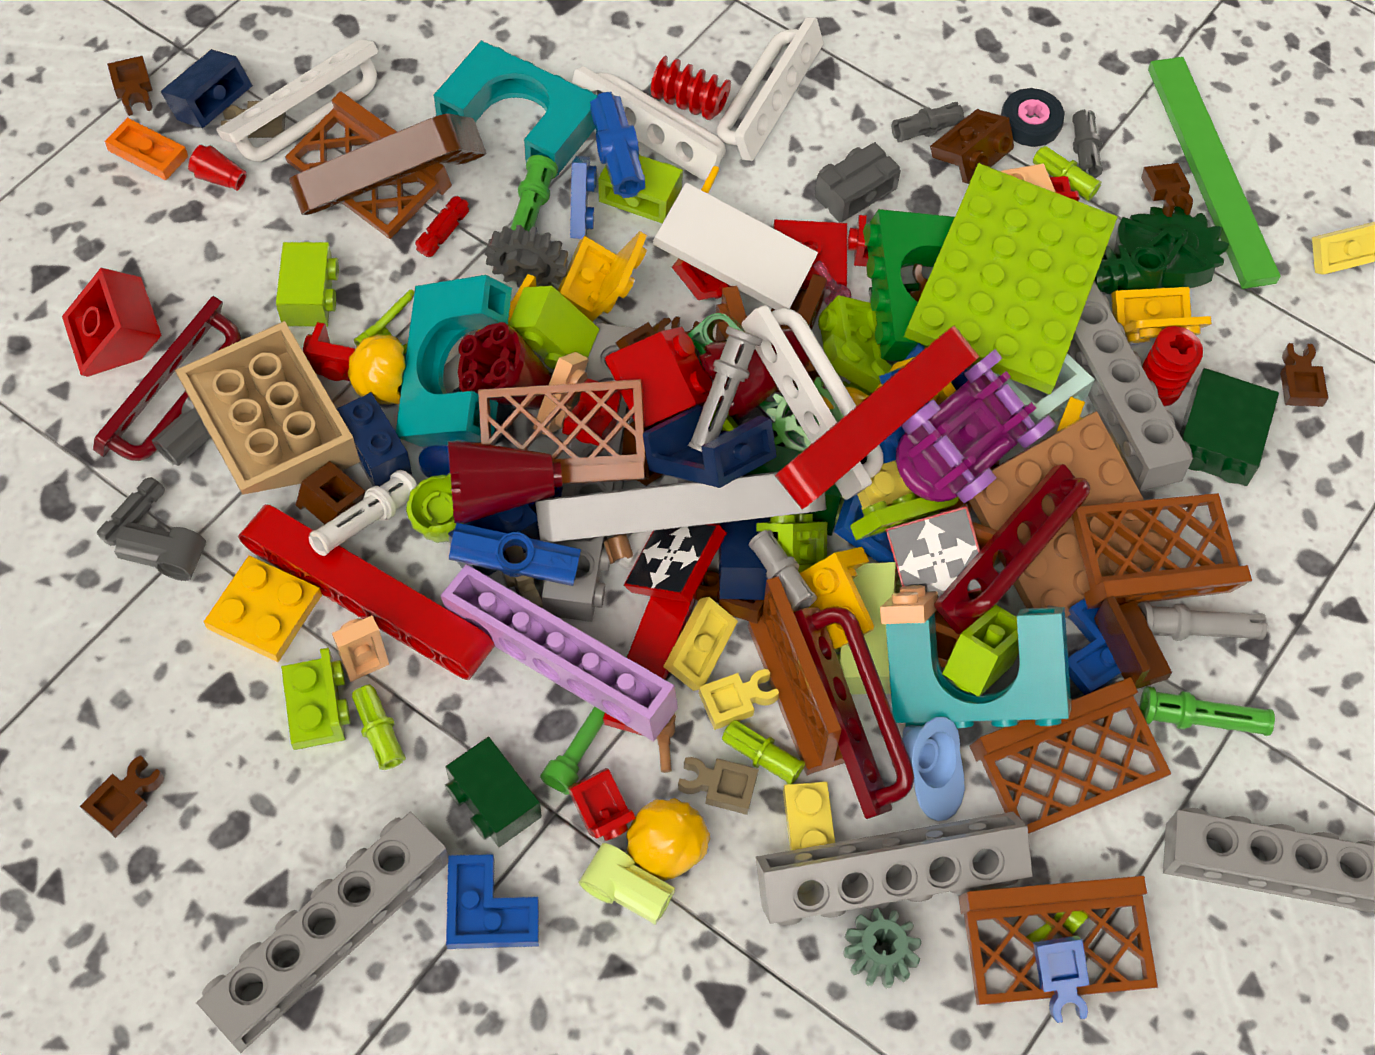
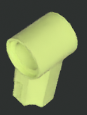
(616, 878)

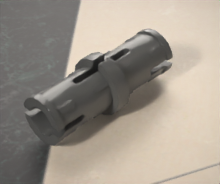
(927, 121)
(1087, 142)

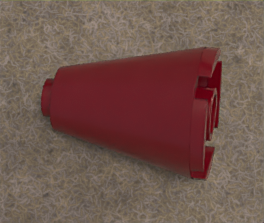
(498, 478)

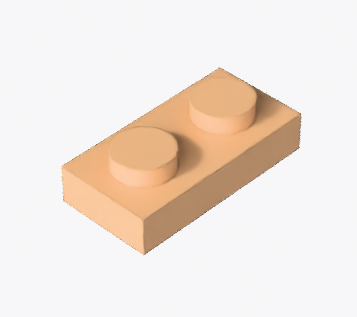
(569, 370)
(909, 606)
(360, 647)

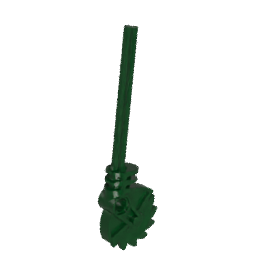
(1157, 253)

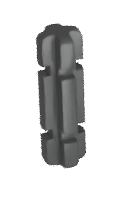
(131, 509)

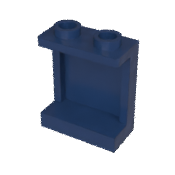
(721, 459)

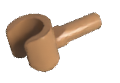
(618, 547)
(664, 745)

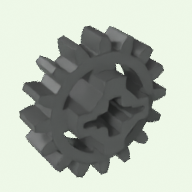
(526, 253)

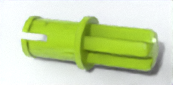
(1058, 166)
(378, 727)
(763, 752)

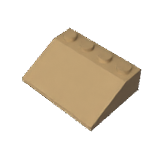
(267, 411)

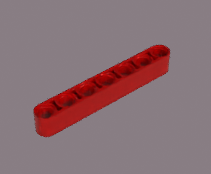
(876, 417)
(369, 592)

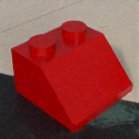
(110, 322)
(668, 371)

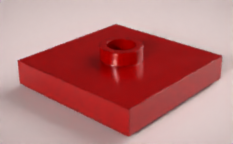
(825, 238)

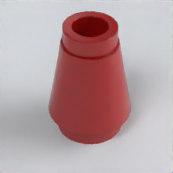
(214, 167)

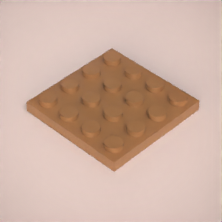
(1058, 572)

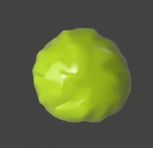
(432, 508)

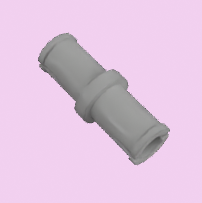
(779, 564)

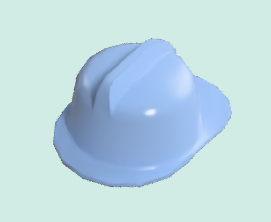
(936, 766)

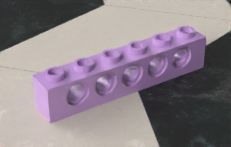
(563, 653)

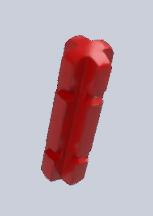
(442, 226)

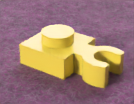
(733, 700)

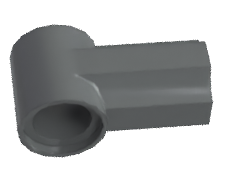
(182, 435)
(170, 552)

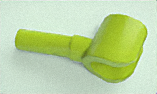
(1072, 923)

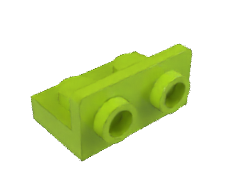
(851, 321)
(799, 537)
(313, 701)

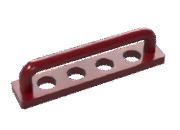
(110, 435)
(1067, 494)
(853, 743)

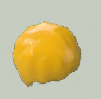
(378, 368)
(667, 838)

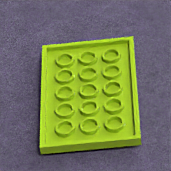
(1014, 275)

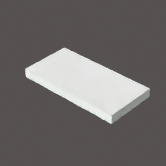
(735, 248)

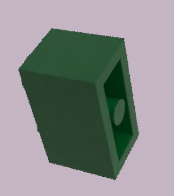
(492, 792)

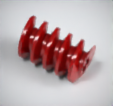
(688, 90)
(1173, 362)

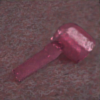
(835, 289)

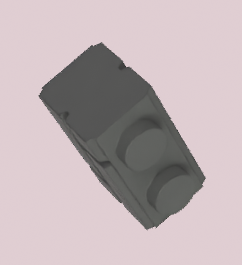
(856, 181)

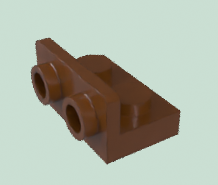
(975, 140)

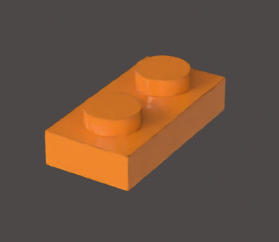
(146, 148)

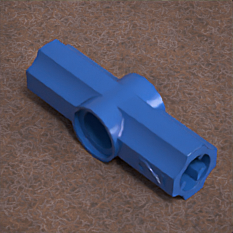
(617, 145)
(486, 549)

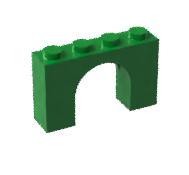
(892, 243)

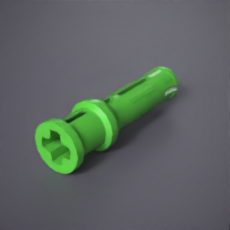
(534, 190)
(1185, 710)

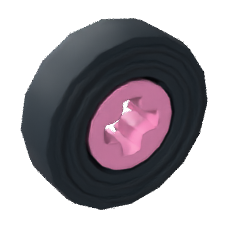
(1037, 130)

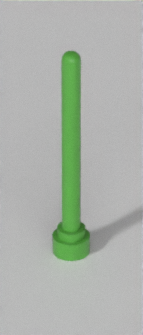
(564, 769)

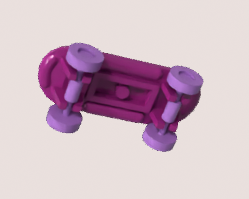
(956, 443)

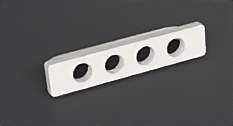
(778, 87)
(293, 93)
(706, 147)
(807, 399)

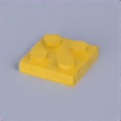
(263, 608)

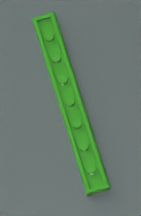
(1213, 173)

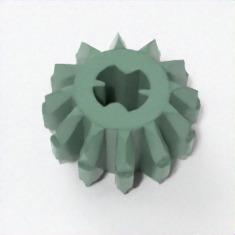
(882, 930)

